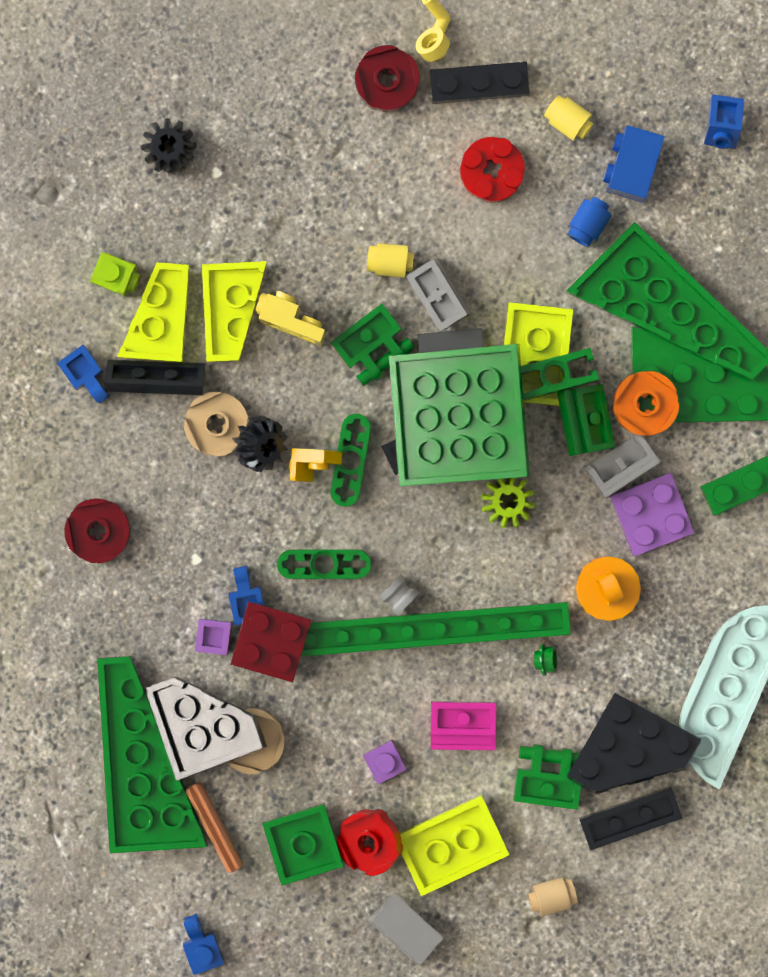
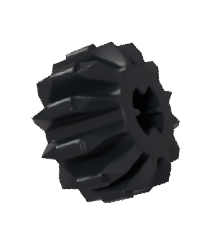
(157, 146)
(260, 443)

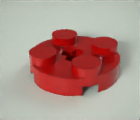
(509, 176)
(384, 833)

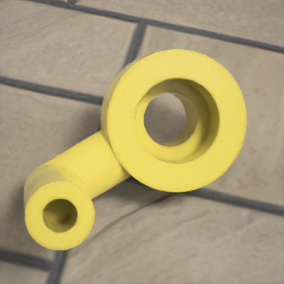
(434, 42)

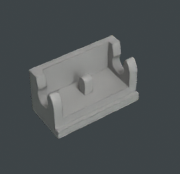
(439, 294)
(621, 465)
(405, 929)

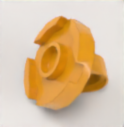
(608, 588)

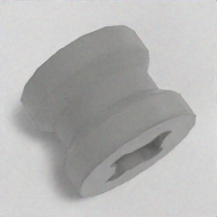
(399, 595)

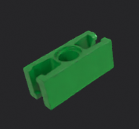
(560, 362)

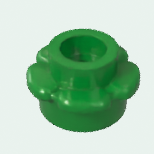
(545, 659)

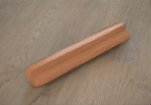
(214, 827)

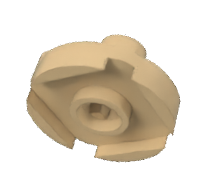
(199, 417)
(266, 757)

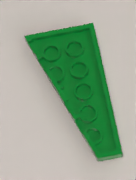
(653, 292)
(702, 387)
(142, 795)

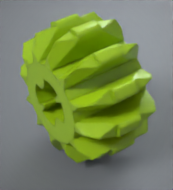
(508, 511)

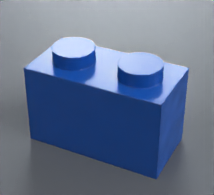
(633, 164)

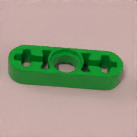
(362, 437)
(299, 556)

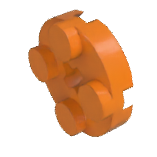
(641, 385)

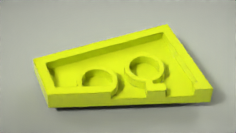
(229, 304)
(160, 320)

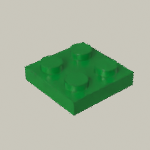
(302, 844)

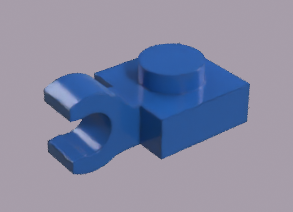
(82, 371)
(240, 598)
(201, 949)

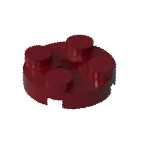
(397, 63)
(86, 545)

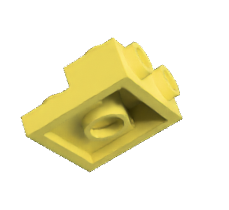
(283, 314)

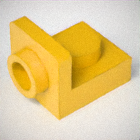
(306, 460)

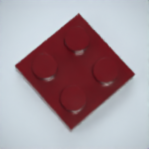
(270, 641)

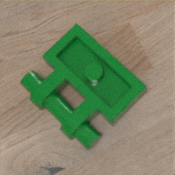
(365, 337)
(545, 787)

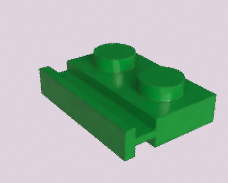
(585, 419)

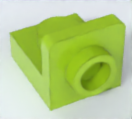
(115, 274)

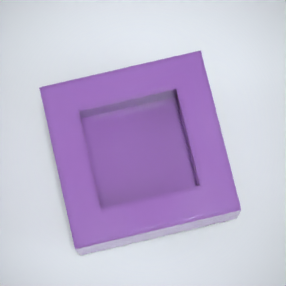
(213, 636)
(384, 762)

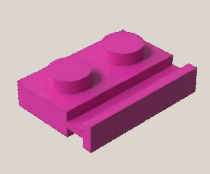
(463, 725)

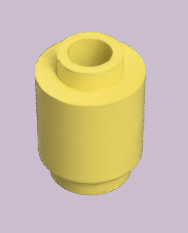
(569, 118)
(390, 260)

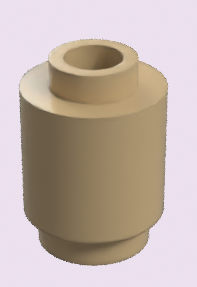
(552, 896)

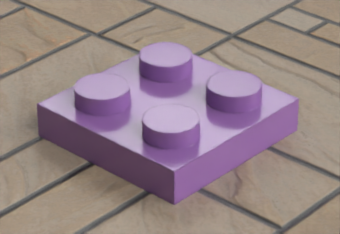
(652, 514)

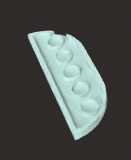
(727, 691)

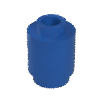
(589, 221)

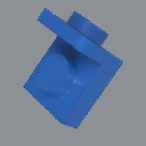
(724, 121)

